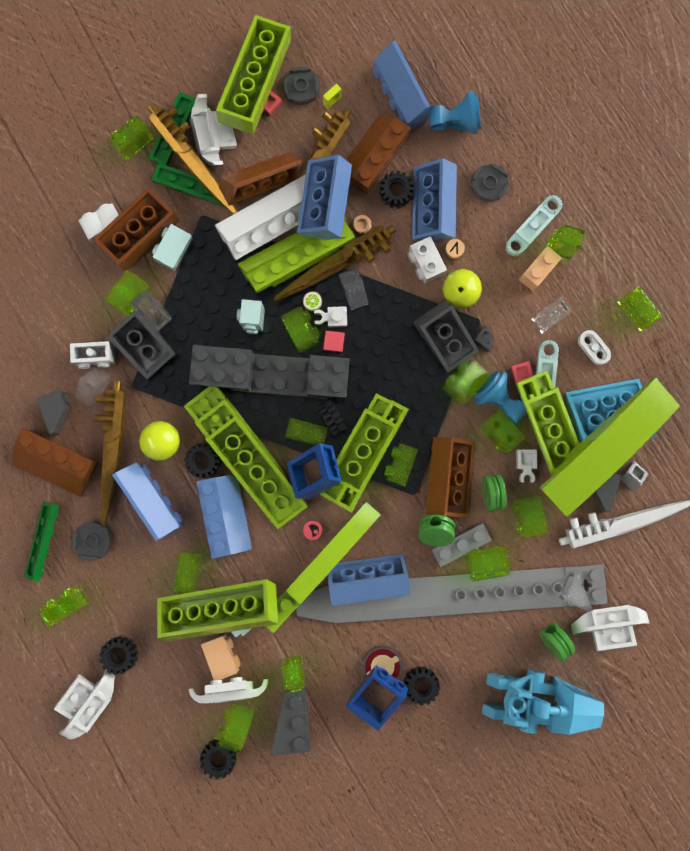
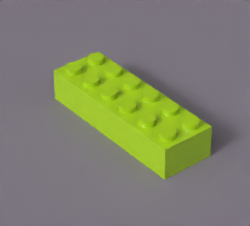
(253, 74)
(217, 610)

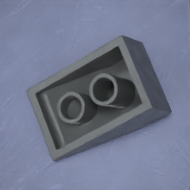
(446, 335)
(141, 344)

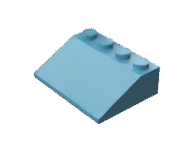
(594, 405)

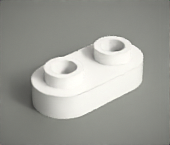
(596, 346)

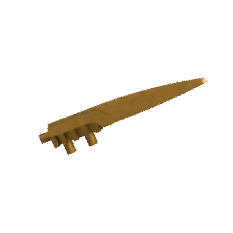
(329, 137)
(178, 142)
(343, 258)
(113, 425)

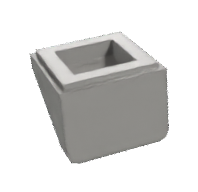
(634, 476)

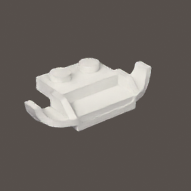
(208, 133)
(611, 626)
(225, 692)
(84, 703)

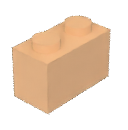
(540, 268)
(220, 657)

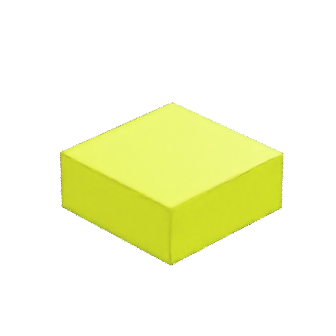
(332, 96)

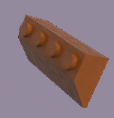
(376, 151)
(259, 178)
(136, 229)
(53, 462)
(450, 477)

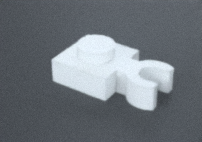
(335, 317)
(526, 461)

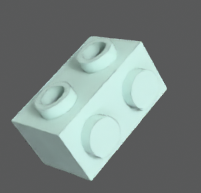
(172, 247)
(251, 316)

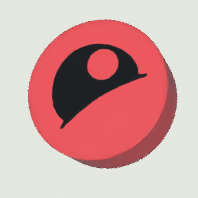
(312, 530)

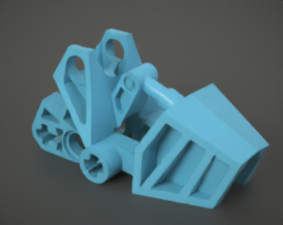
(574, 711)

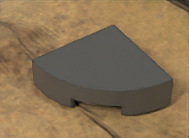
(484, 339)

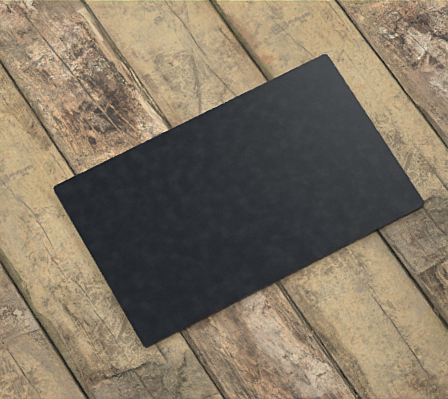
(379, 340)

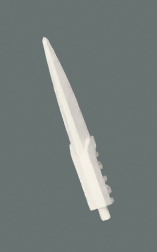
(615, 526)

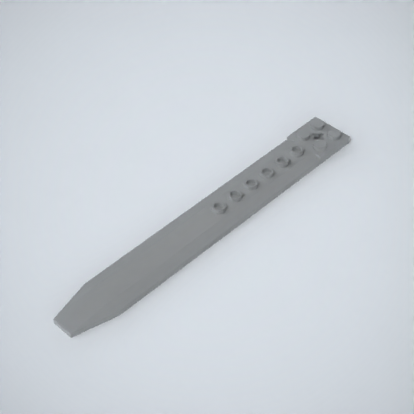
(460, 596)

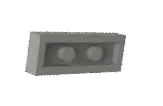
(462, 545)

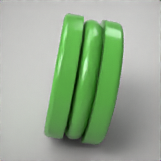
(494, 492)
(436, 530)
(557, 641)

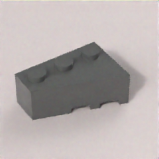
(293, 725)

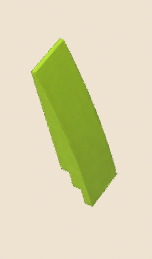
(609, 447)
(245, 455)

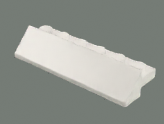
(263, 219)

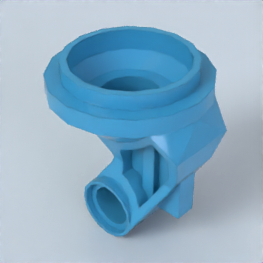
(463, 117)
(495, 392)

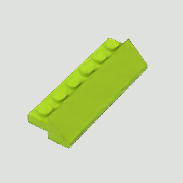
(290, 258)
(548, 418)
(365, 450)

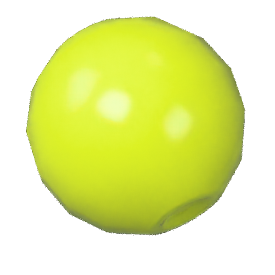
(462, 288)
(159, 440)

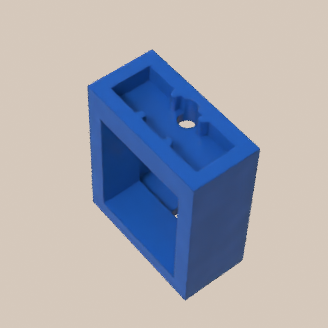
(330, 474)
(368, 711)

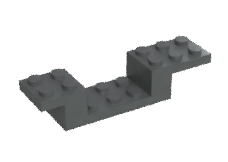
(269, 374)

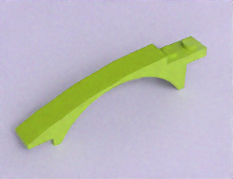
(324, 563)

